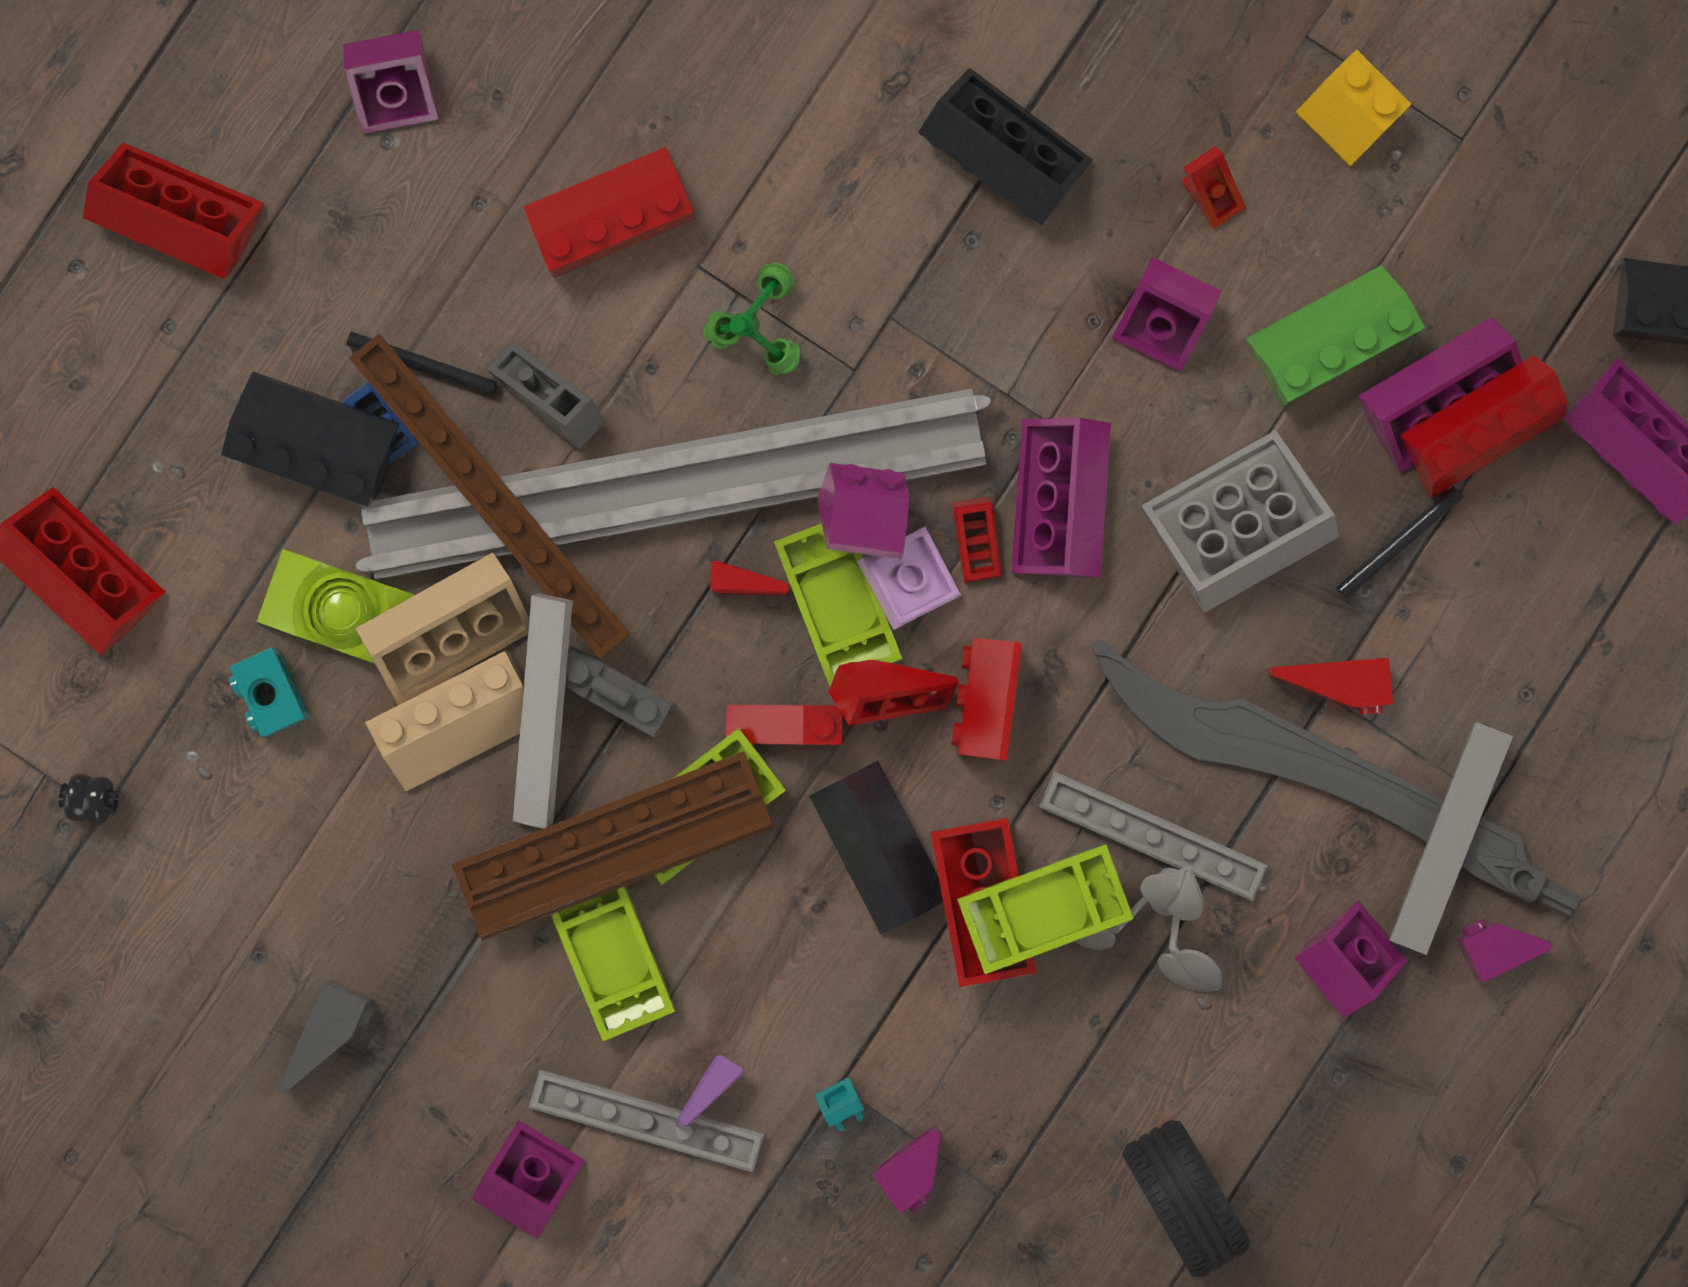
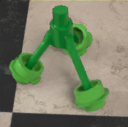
(725, 328)

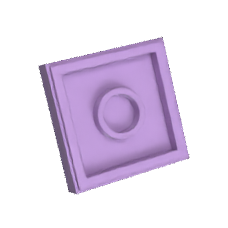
(910, 584)

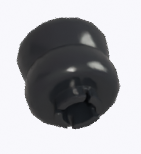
(88, 798)

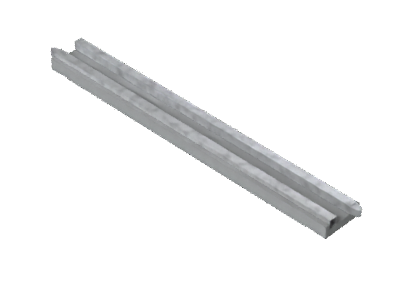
(680, 482)

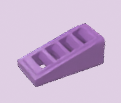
(716, 1080)

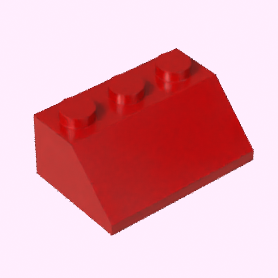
(987, 698)

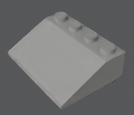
(1241, 521)

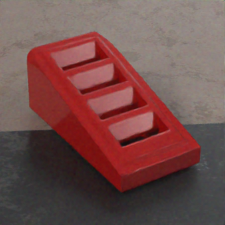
(970, 506)
(739, 581)

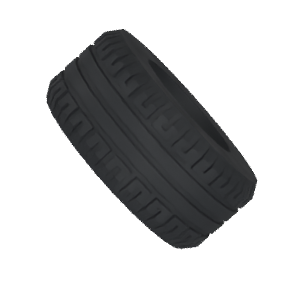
(1186, 1198)

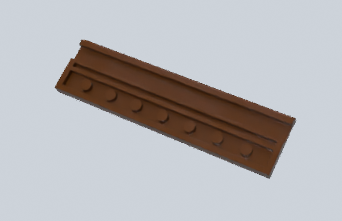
(613, 846)

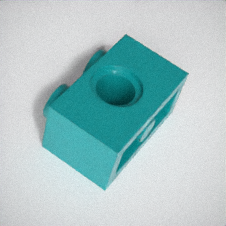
(287, 706)

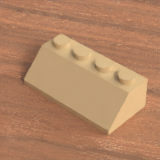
(445, 628)
(451, 721)

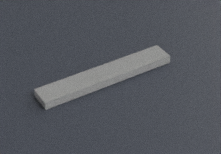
(542, 710)
(1152, 835)
(1450, 838)
(645, 1120)

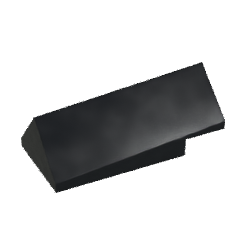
(878, 847)

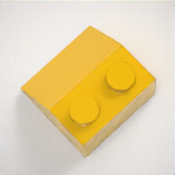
(1353, 108)

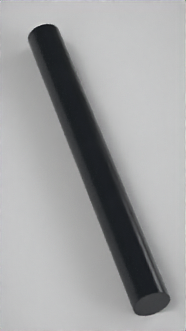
(433, 367)
(1399, 542)

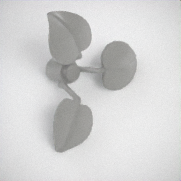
(1180, 895)

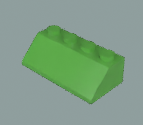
(1334, 334)

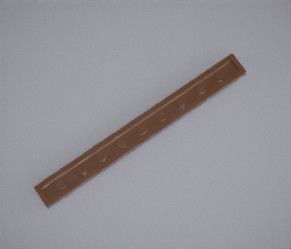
(488, 493)

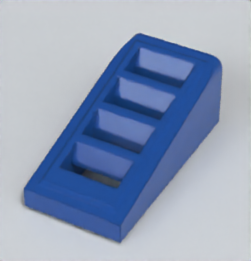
(365, 391)

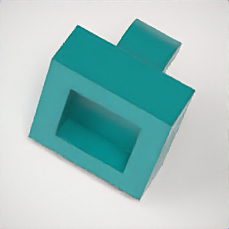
(840, 1103)

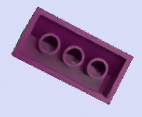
(1437, 383)
(1636, 436)
(1061, 497)

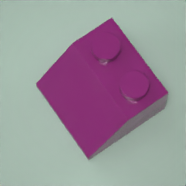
(390, 81)
(1166, 314)
(864, 510)
(1351, 959)
(527, 1179)

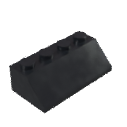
(1004, 146)
(1652, 302)
(310, 439)

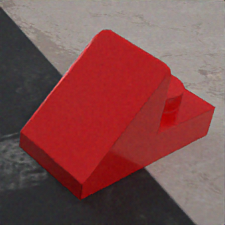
(1213, 187)

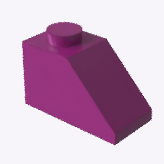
(1497, 948)
(910, 1171)

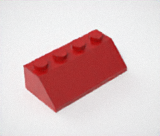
(171, 210)
(609, 212)
(1485, 424)
(76, 570)
(966, 862)

